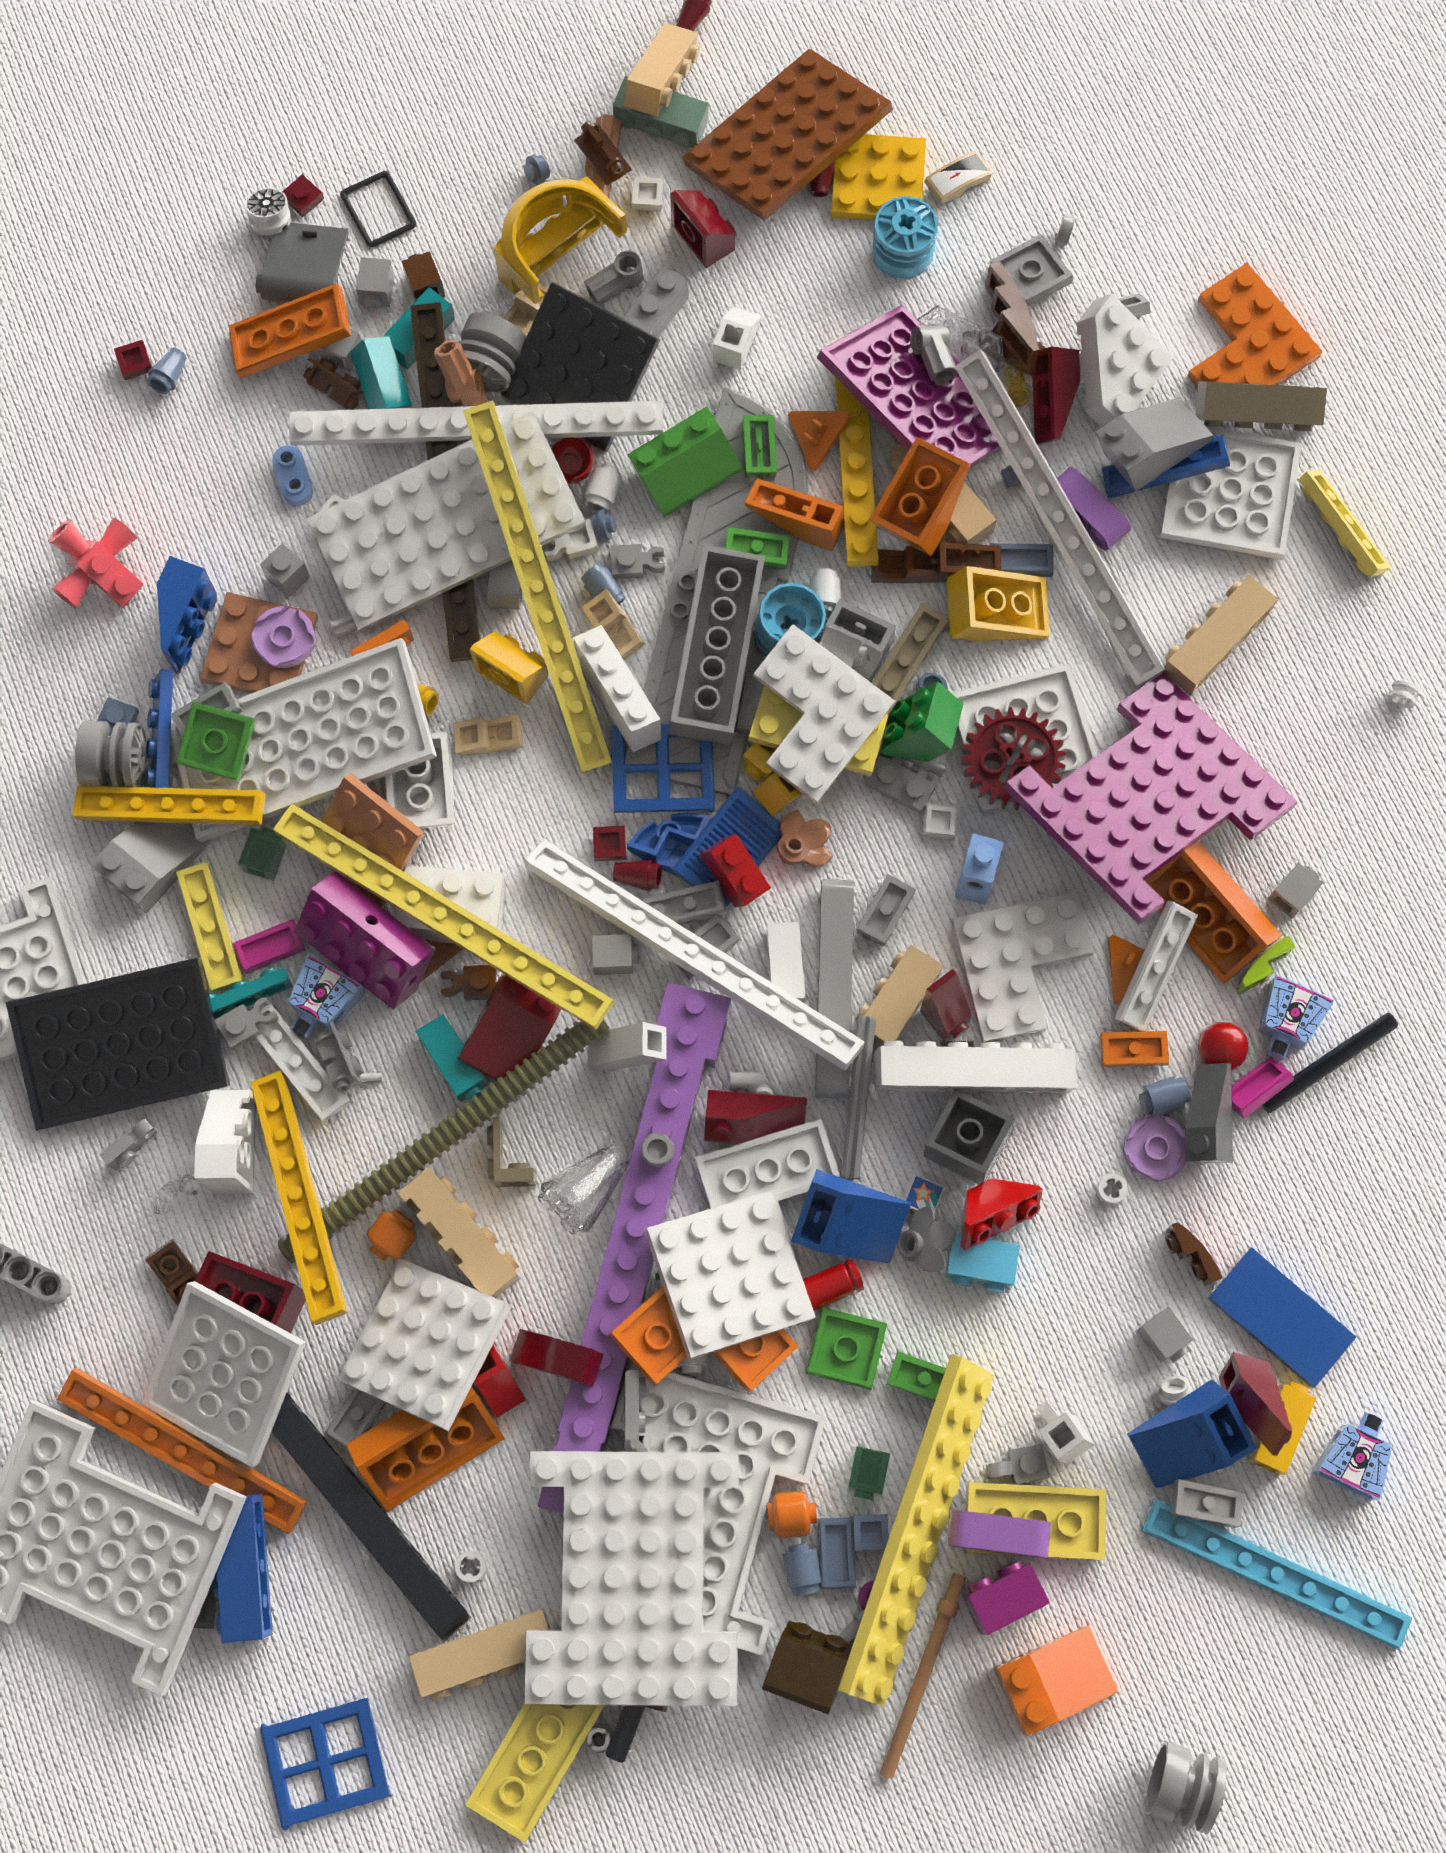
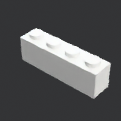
(617, 688)

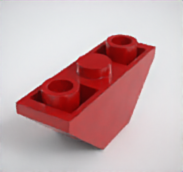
(996, 1208)
(498, 1384)

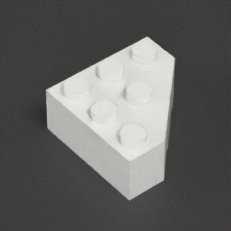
(1117, 359)
(226, 1143)

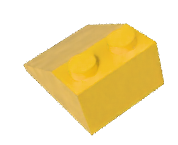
(997, 605)

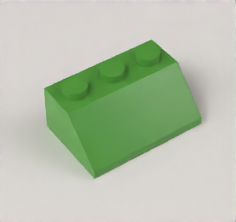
(685, 461)

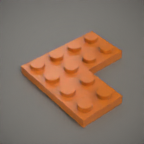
(1265, 336)
(656, 1348)

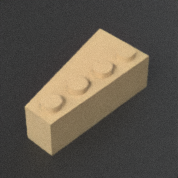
(458, 1234)

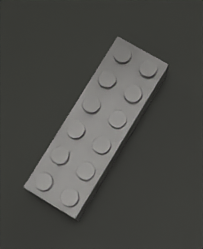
(716, 645)

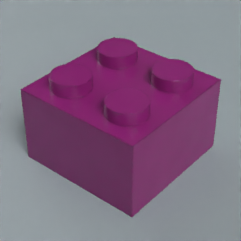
(1005, 1598)

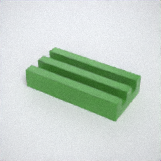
(760, 470)

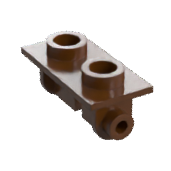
(602, 153)
(324, 374)

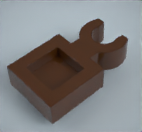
(475, 982)

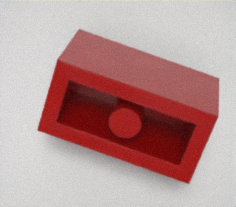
(735, 870)

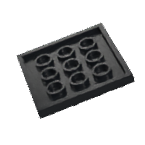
(579, 356)

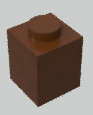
(421, 274)

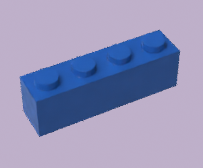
(244, 1579)

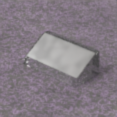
(748, 703)

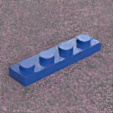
(1206, 459)
(160, 721)

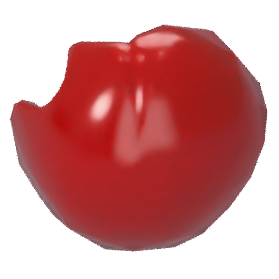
(574, 459)
(1223, 1044)

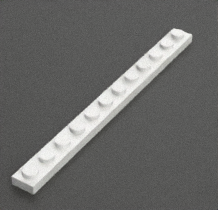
(450, 423)
(1060, 518)
(695, 955)

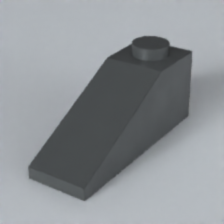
(1210, 1116)

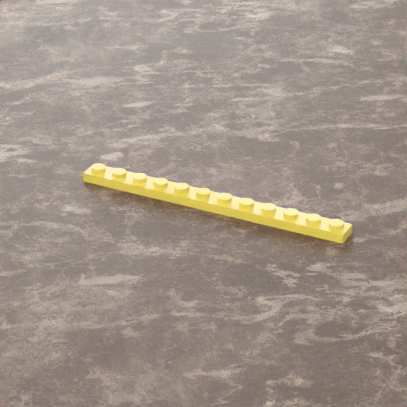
(537, 586)
(444, 917)

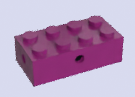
(364, 940)

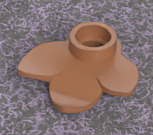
(807, 837)

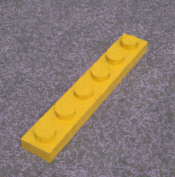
(169, 805)

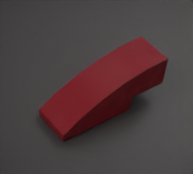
(556, 1357)

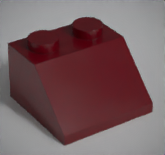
(701, 226)

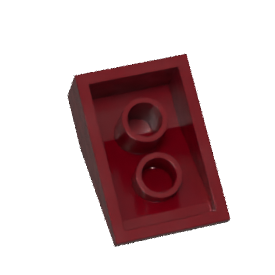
(508, 1029)
(253, 1290)

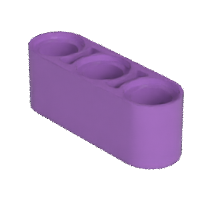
(1098, 515)
(999, 1534)

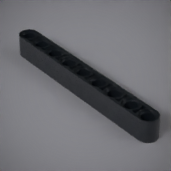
(368, 1520)

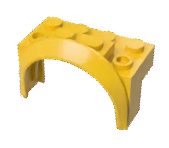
(526, 256)

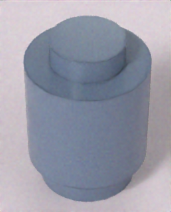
(1164, 1096)
(802, 1569)

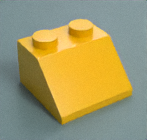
(509, 665)

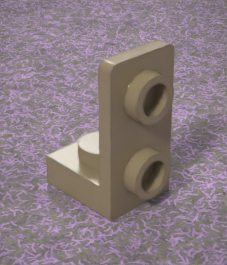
(517, 1173)

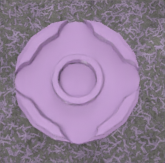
(283, 637)
(1155, 1148)

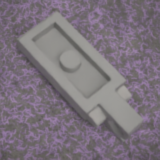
(633, 1419)

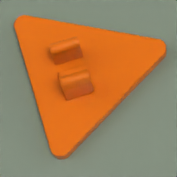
(817, 432)
(1123, 964)

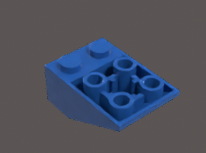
(183, 603)
(850, 1219)
(1192, 1437)

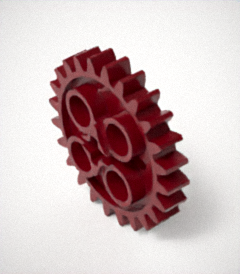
(987, 746)

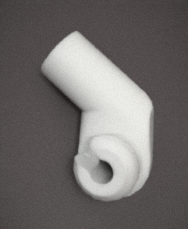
(753, 1081)

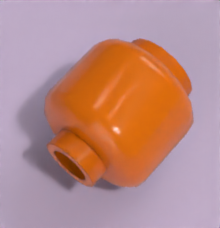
(391, 1235)
(791, 1514)

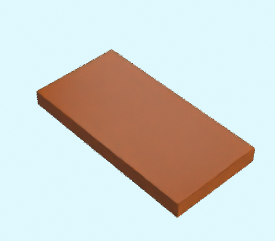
(289, 330)

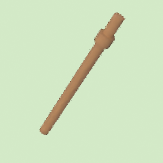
(947, 1609)

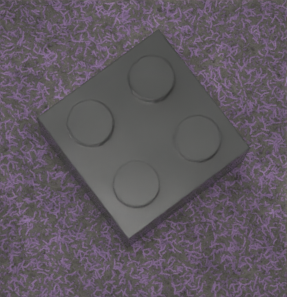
(968, 1137)

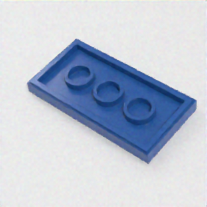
(1282, 1317)

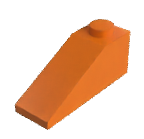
(798, 513)

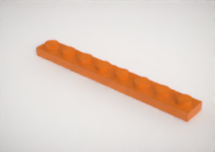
(178, 1446)

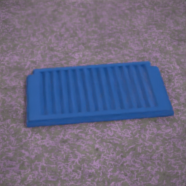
(737, 816)

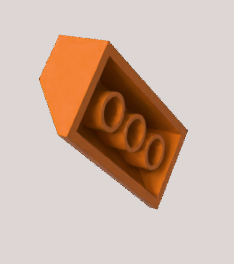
(1228, 925)
(411, 1454)

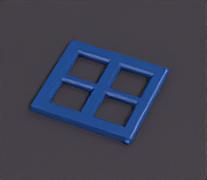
(662, 768)
(324, 1762)

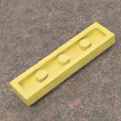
(1350, 532)
(209, 927)

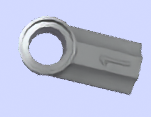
(612, 278)
(933, 346)

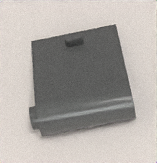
(301, 261)

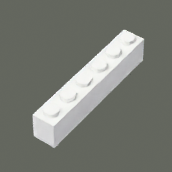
(974, 1068)

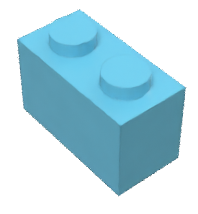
(986, 1263)

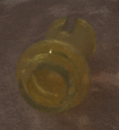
(1017, 386)

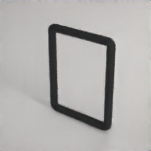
(344, 192)

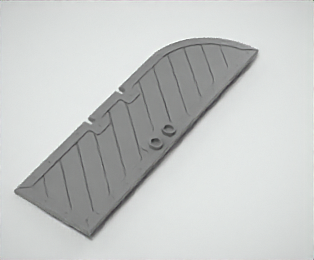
(709, 525)

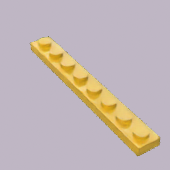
(857, 481)
(298, 1198)

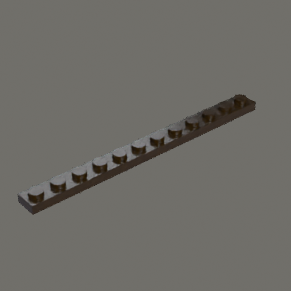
(459, 601)

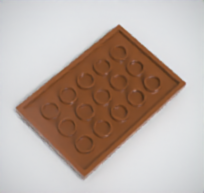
(787, 134)

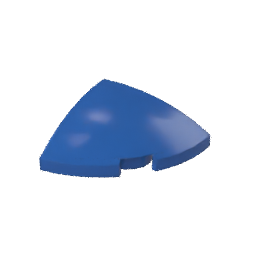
(668, 840)

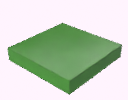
(215, 741)
(846, 1348)

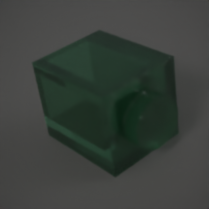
(262, 853)
(868, 1473)

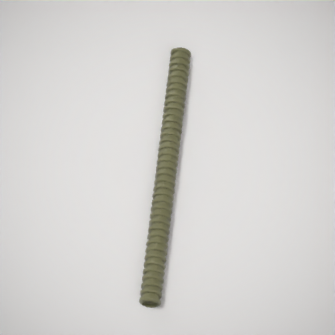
(453, 1129)

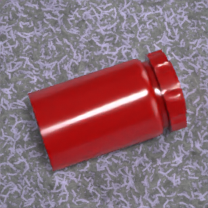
(833, 1284)

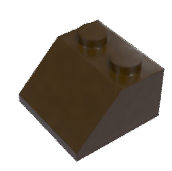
(807, 1666)

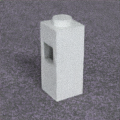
(786, 958)
(628, 1047)

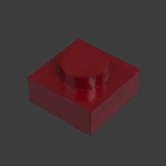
(303, 195)
(133, 359)
(609, 843)

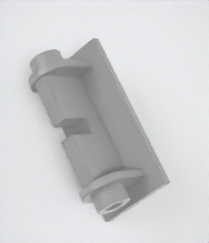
(346, 1068)

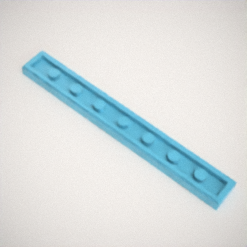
(1278, 1575)

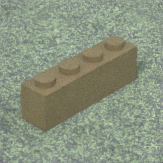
(1260, 404)

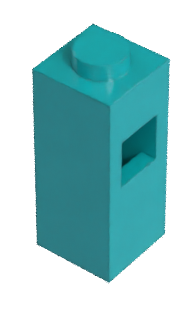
(402, 331)
(380, 374)
(444, 1049)

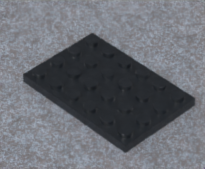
(118, 1043)

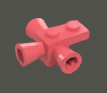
(95, 563)

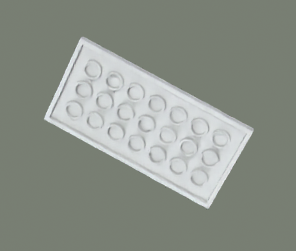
(437, 525)
(322, 726)

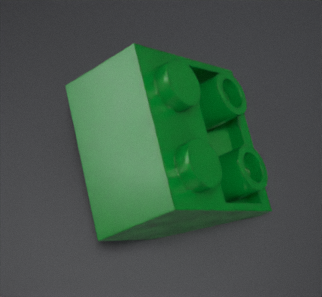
(923, 724)

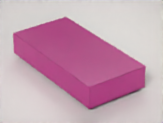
(268, 946)
(1259, 1086)

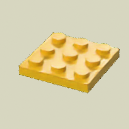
(876, 172)

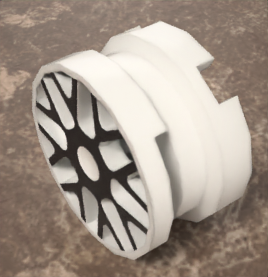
(268, 214)

